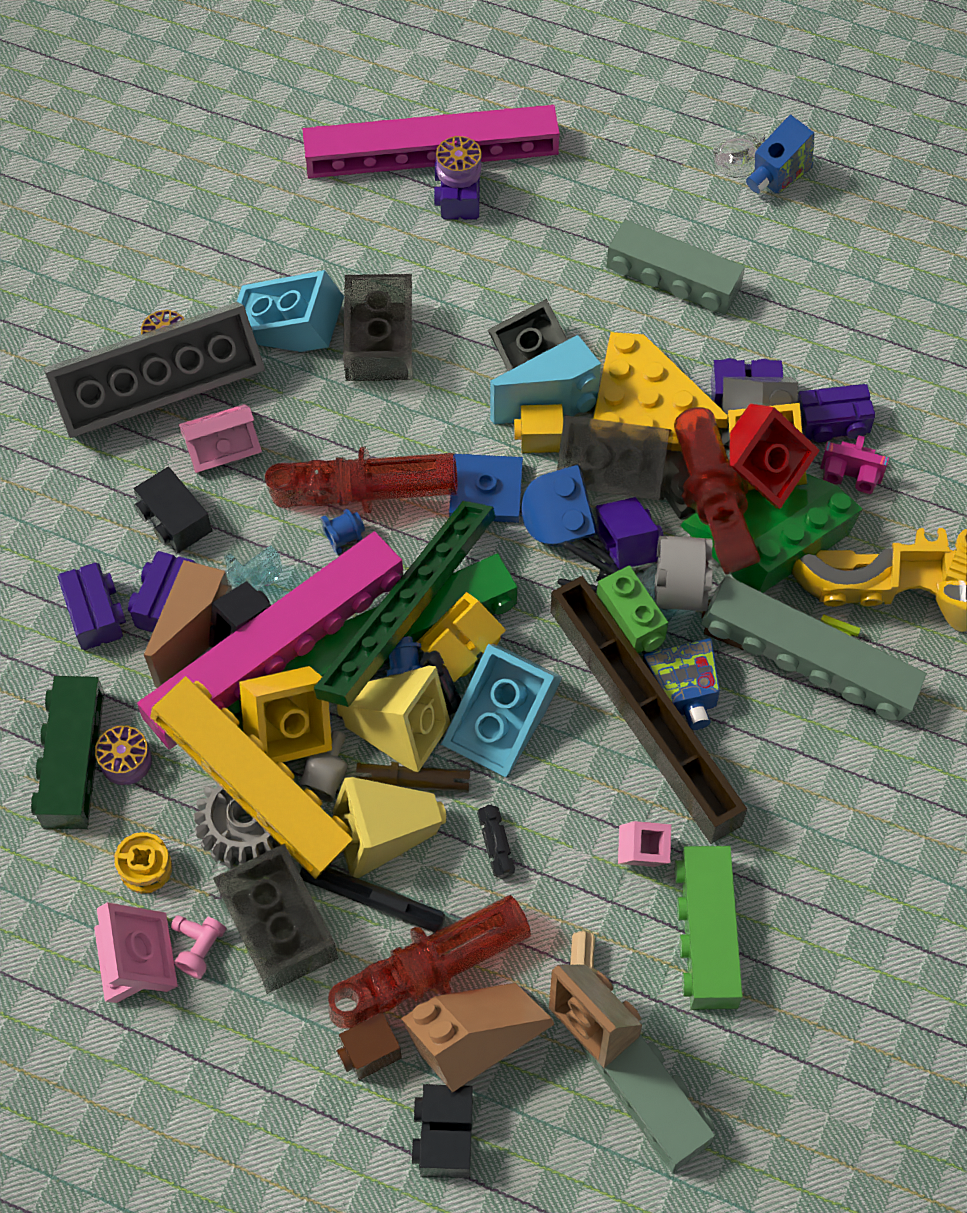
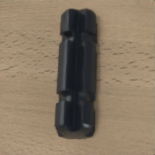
(451, 696)
(496, 841)

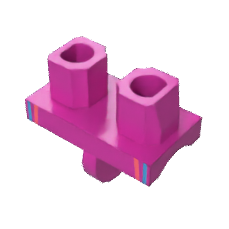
(855, 462)

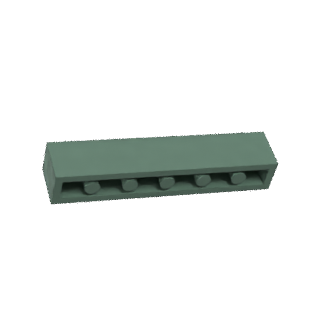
(813, 649)

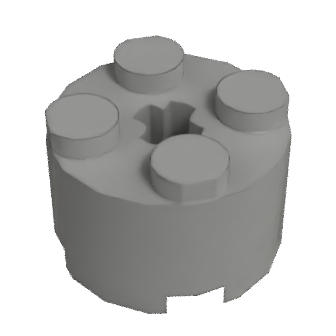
(683, 573)

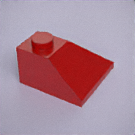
(770, 452)

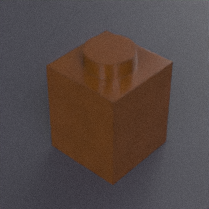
(368, 1047)

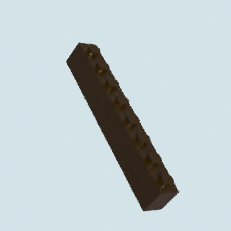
(648, 710)

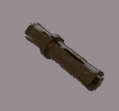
(425, 779)

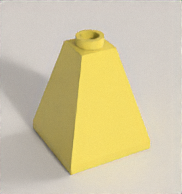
(400, 715)
(384, 821)

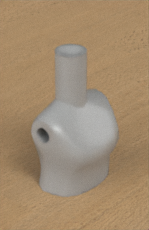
(325, 770)

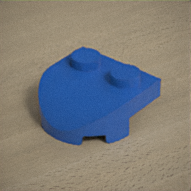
(558, 508)

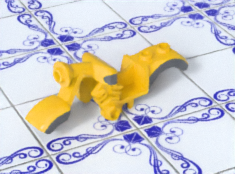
(904, 567)

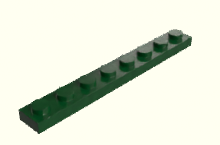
(404, 604)

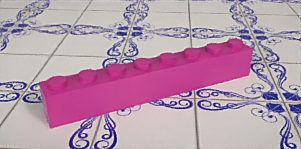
(415, 140)
(288, 626)

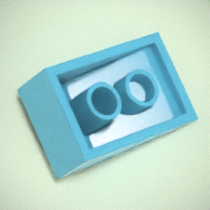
(293, 311)
(559, 376)
(501, 709)

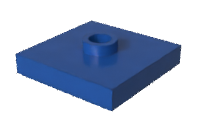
(490, 482)

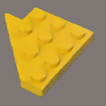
(647, 387)

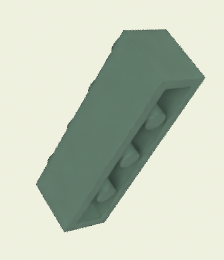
(675, 267)
(657, 1103)

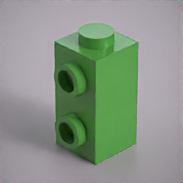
(633, 609)

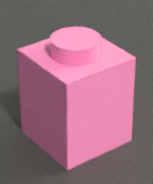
(644, 844)

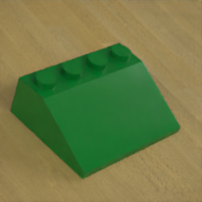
(807, 522)

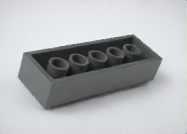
(154, 369)

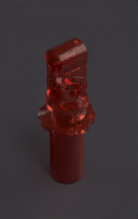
(362, 479)
(715, 489)
(425, 966)

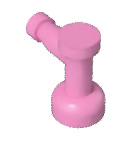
(193, 961)

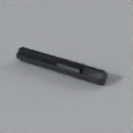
(377, 898)

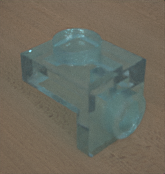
(258, 571)

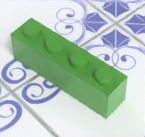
(710, 928)

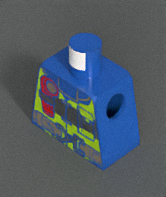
(783, 157)
(688, 679)

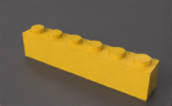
(250, 776)

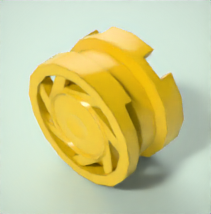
(142, 861)

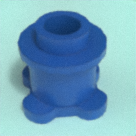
(343, 529)
(404, 657)

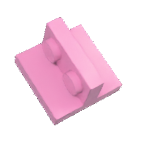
(220, 437)
(133, 951)

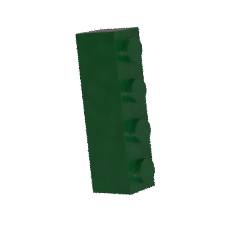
(69, 753)

